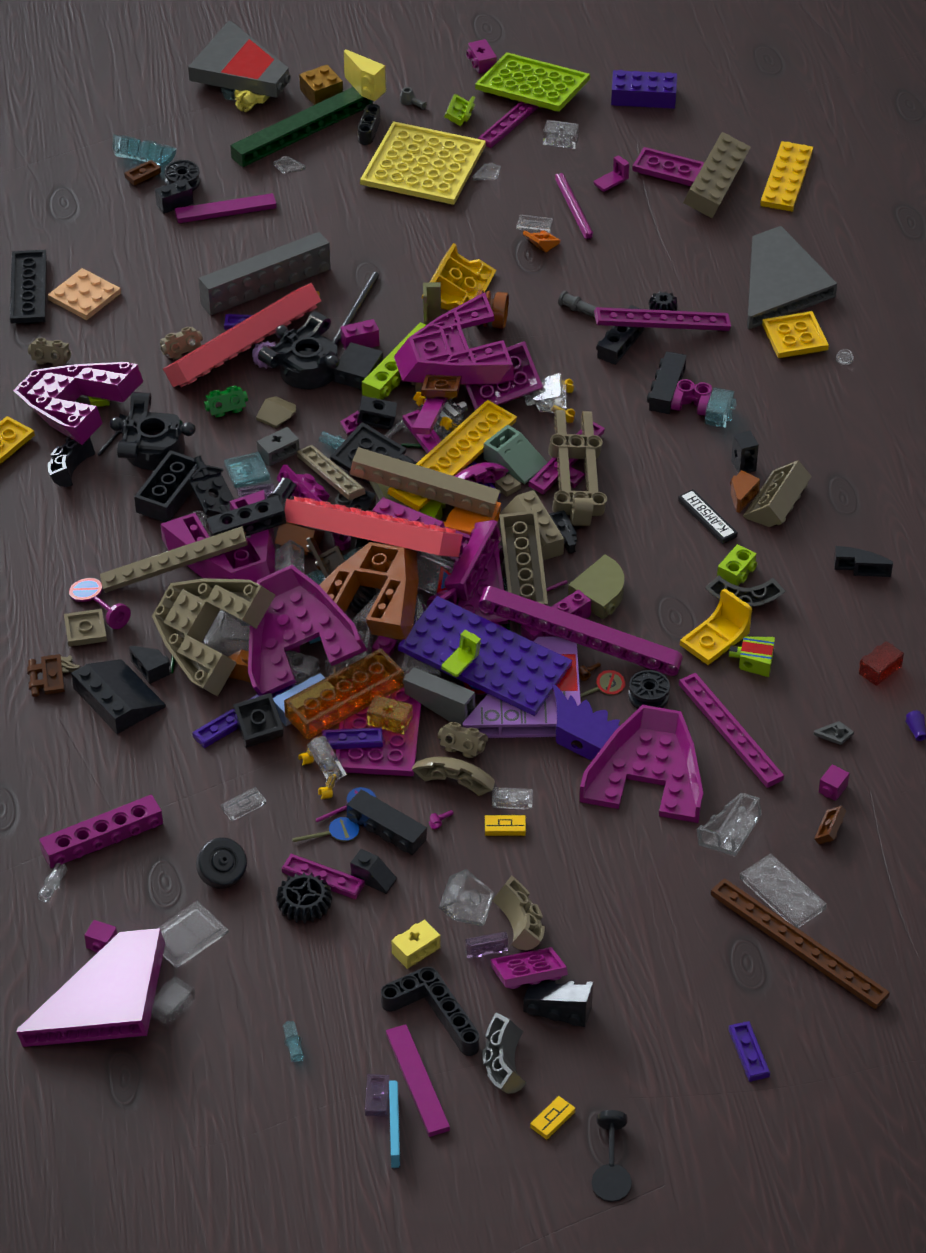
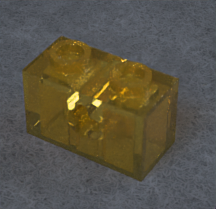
(389, 714)

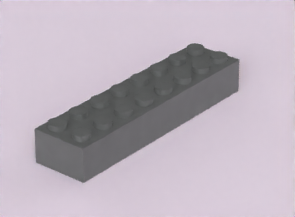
(264, 273)

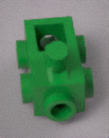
(231, 399)

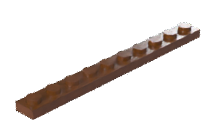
(800, 943)

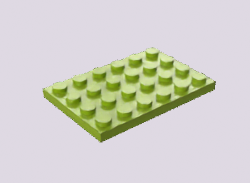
(532, 81)

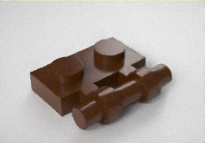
(52, 675)

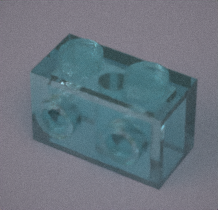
(720, 407)

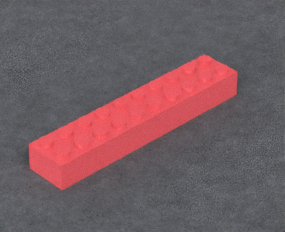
(242, 336)
(373, 526)

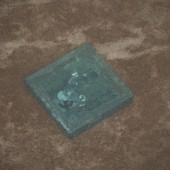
(246, 469)

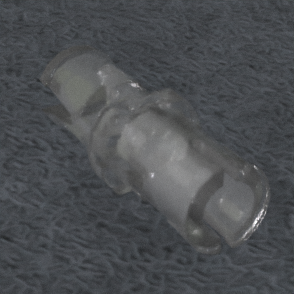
(52, 882)

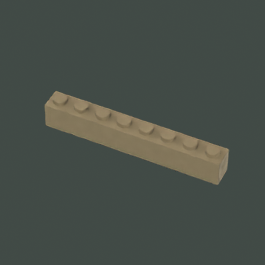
(424, 482)

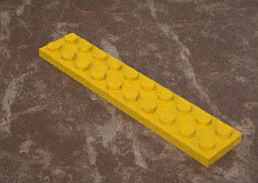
(460, 447)

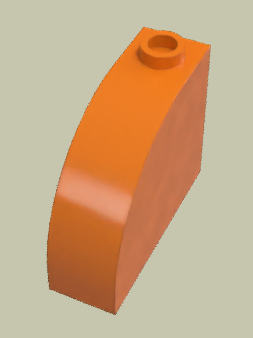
(465, 520)

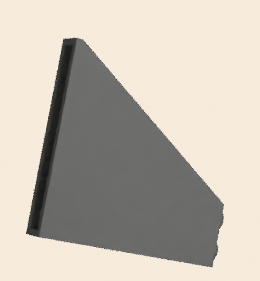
(783, 278)

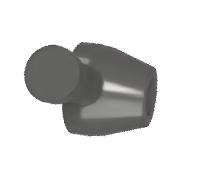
(408, 97)

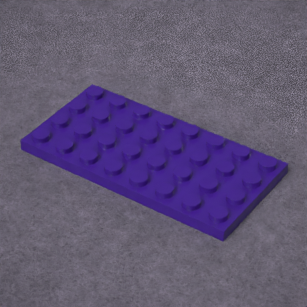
(507, 662)

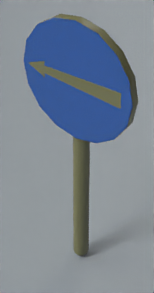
(340, 829)

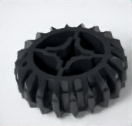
(304, 897)

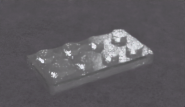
(783, 891)

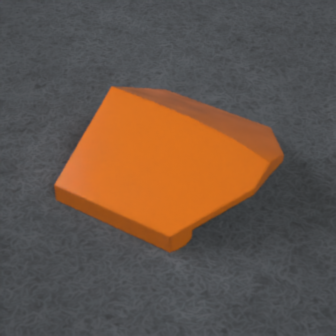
(542, 240)

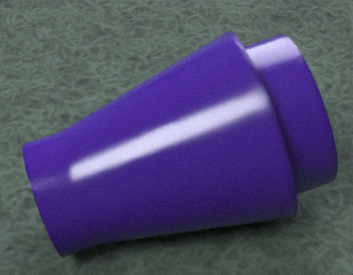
(916, 723)

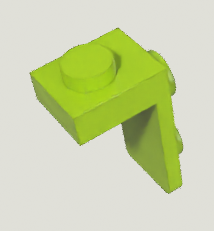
(466, 652)

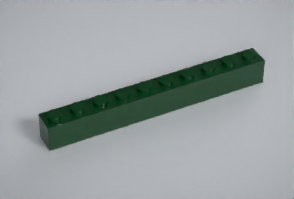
(298, 126)

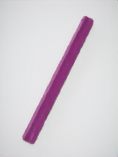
(574, 206)

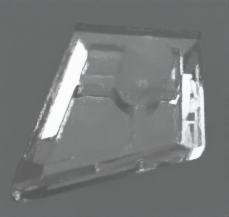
(288, 165)
(487, 172)

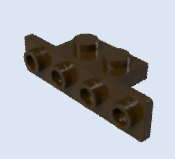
(326, 561)

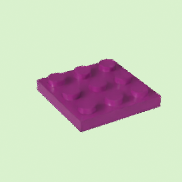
(529, 967)

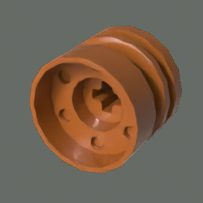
(499, 308)

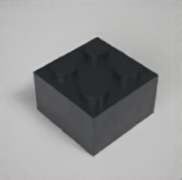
(258, 720)

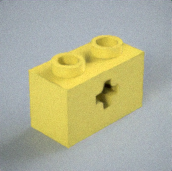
(415, 943)

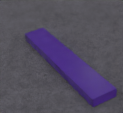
(222, 725)

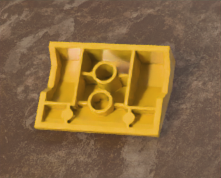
(461, 278)

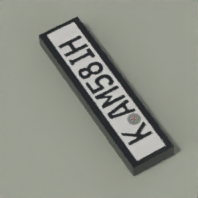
(707, 516)

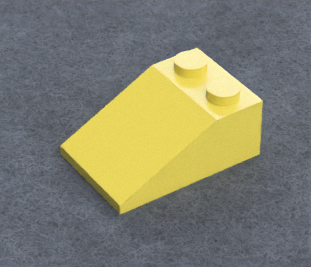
(365, 75)

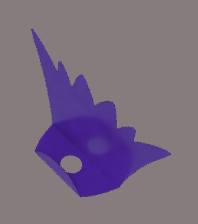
(581, 725)

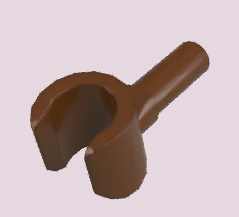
(584, 673)

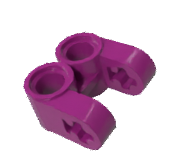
(687, 392)

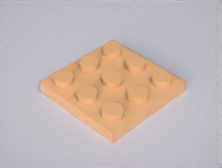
(84, 294)

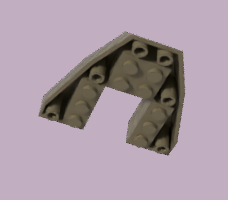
(189, 612)

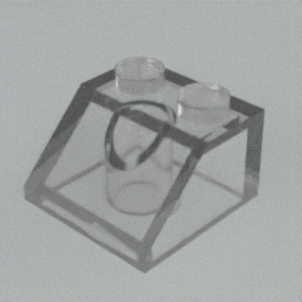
(466, 899)

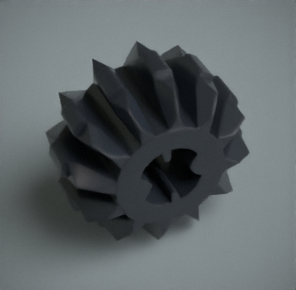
(663, 301)
(362, 598)

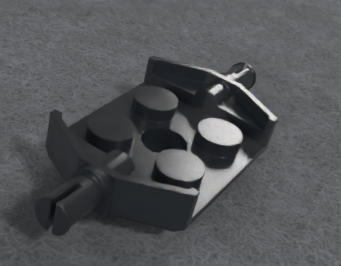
(210, 479)

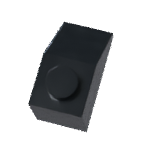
(150, 663)
(373, 871)

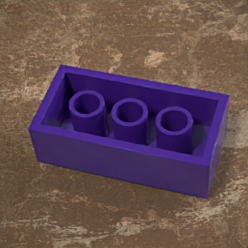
(644, 89)

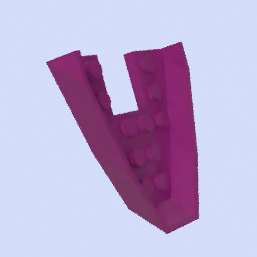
(443, 349)
(293, 618)
(649, 749)

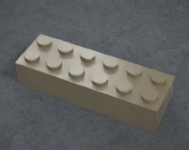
(717, 175)
(523, 555)

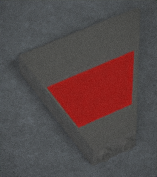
(239, 64)

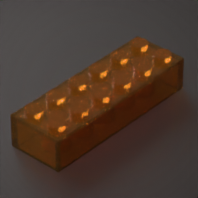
(343, 693)

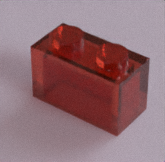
(881, 663)

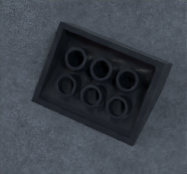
(116, 693)

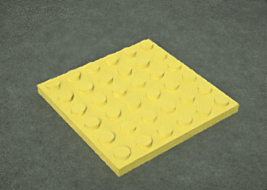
(423, 162)

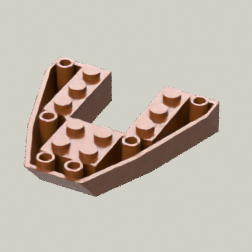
(385, 568)

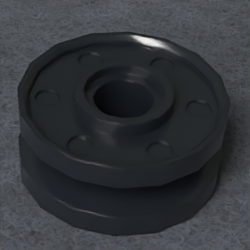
(183, 170)
(649, 689)

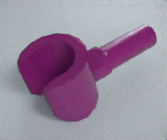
(435, 820)

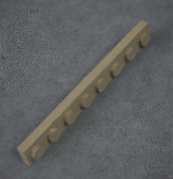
(173, 559)

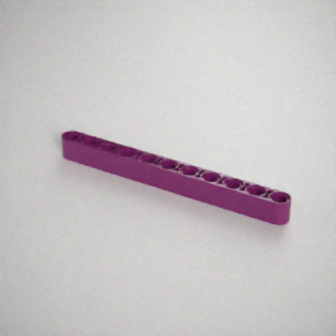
(580, 631)

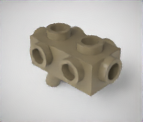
(178, 343)
(43, 352)
(463, 739)

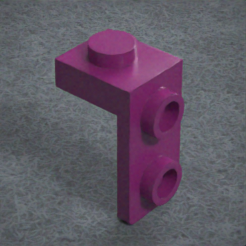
(618, 175)

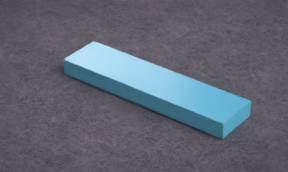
(394, 1124)

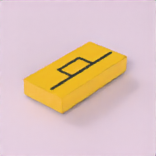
(505, 825)
(552, 1117)

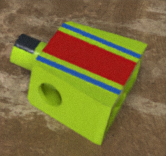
(754, 654)

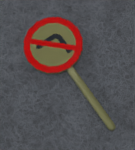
(608, 682)

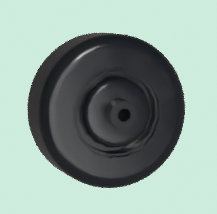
(221, 863)

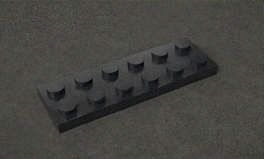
(28, 286)

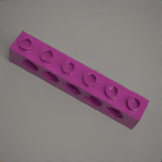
(101, 831)

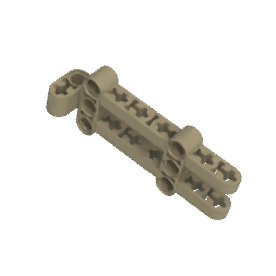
(564, 446)

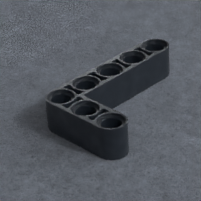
(429, 985)

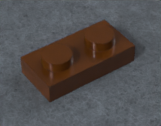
(142, 172)
(830, 824)

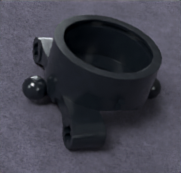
(303, 370)
(149, 450)

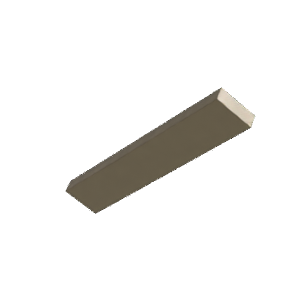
(331, 472)

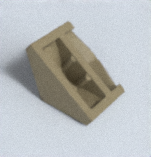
(275, 411)

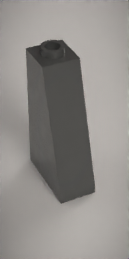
(440, 695)

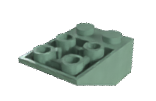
(515, 453)

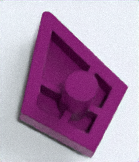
(350, 423)

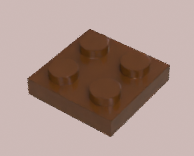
(441, 386)

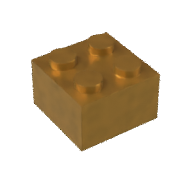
(320, 84)

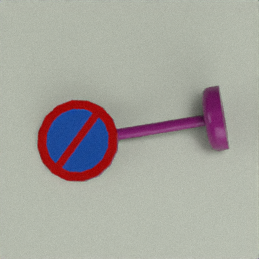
(90, 589)

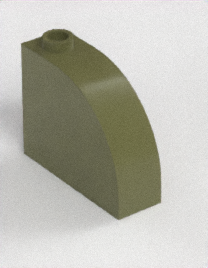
(602, 584)

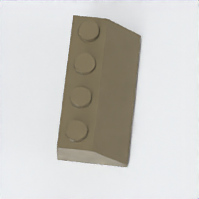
(778, 495)
(551, 538)

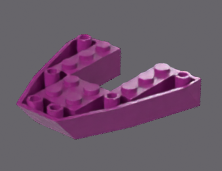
(55, 389)
(245, 563)

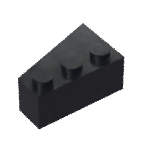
(559, 1002)

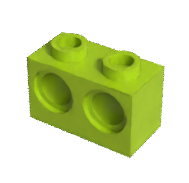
(737, 565)

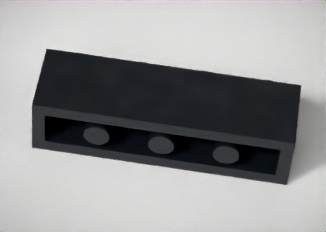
(670, 372)
(386, 822)

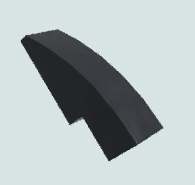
(862, 562)

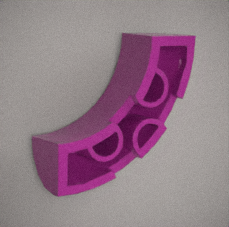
(483, 472)

